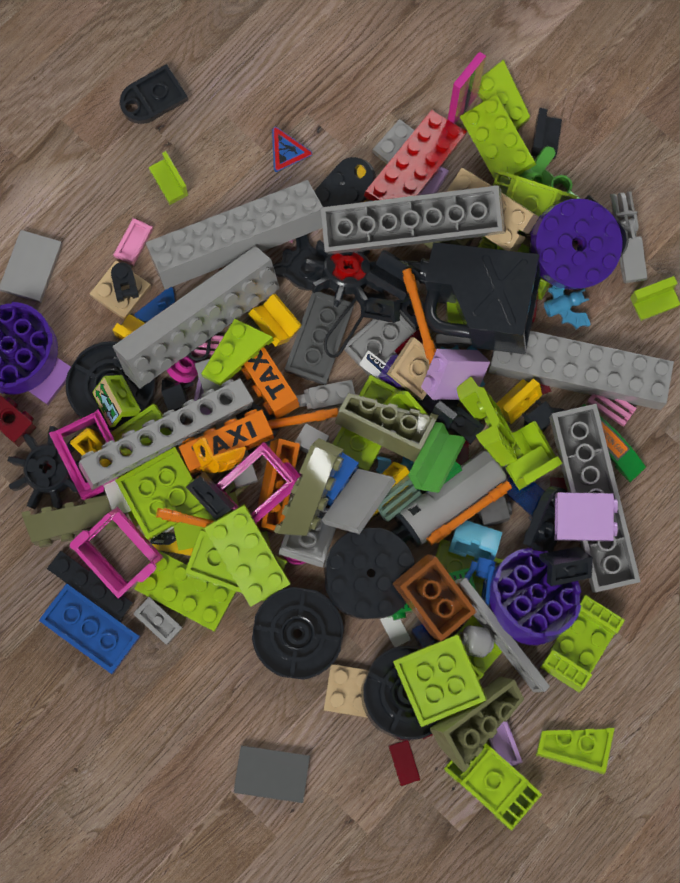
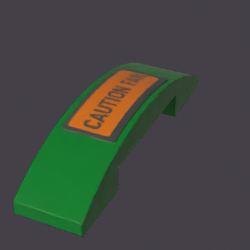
(621, 453)

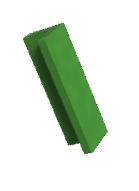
(435, 459)

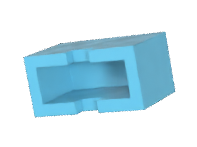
(475, 541)

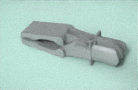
(633, 260)

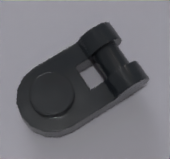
(122, 276)

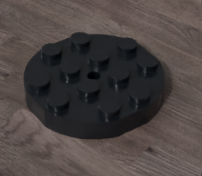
(87, 373)
(347, 573)
(320, 630)
(385, 702)

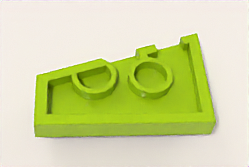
(500, 82)
(234, 350)
(578, 748)

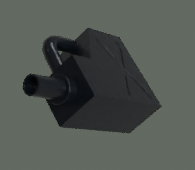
(491, 292)

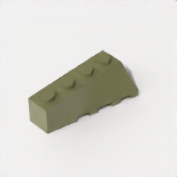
(386, 425)
(311, 489)
(67, 522)
(467, 731)

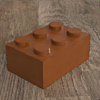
(434, 597)

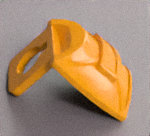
(220, 462)

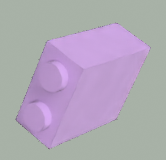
(452, 368)
(585, 516)

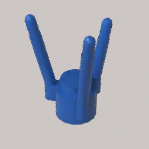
(484, 569)

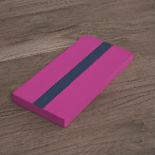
(466, 88)

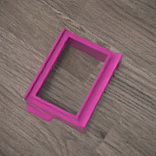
(57, 437)
(285, 469)
(101, 566)

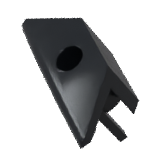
(175, 395)
(541, 415)

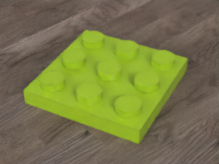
(158, 485)
(439, 680)

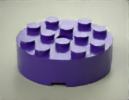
(597, 241)
(33, 350)
(530, 618)

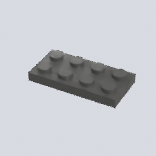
(308, 353)

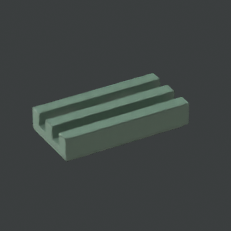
(399, 501)

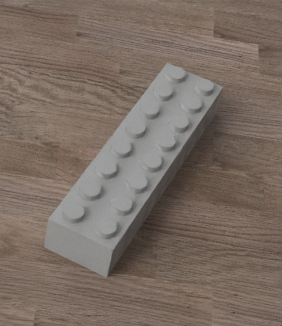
(413, 220)
(230, 234)
(197, 317)
(588, 370)
(589, 470)

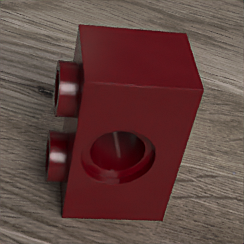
(22, 424)

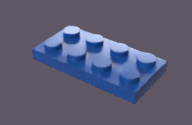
(89, 629)

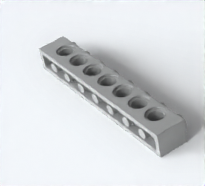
(98, 475)

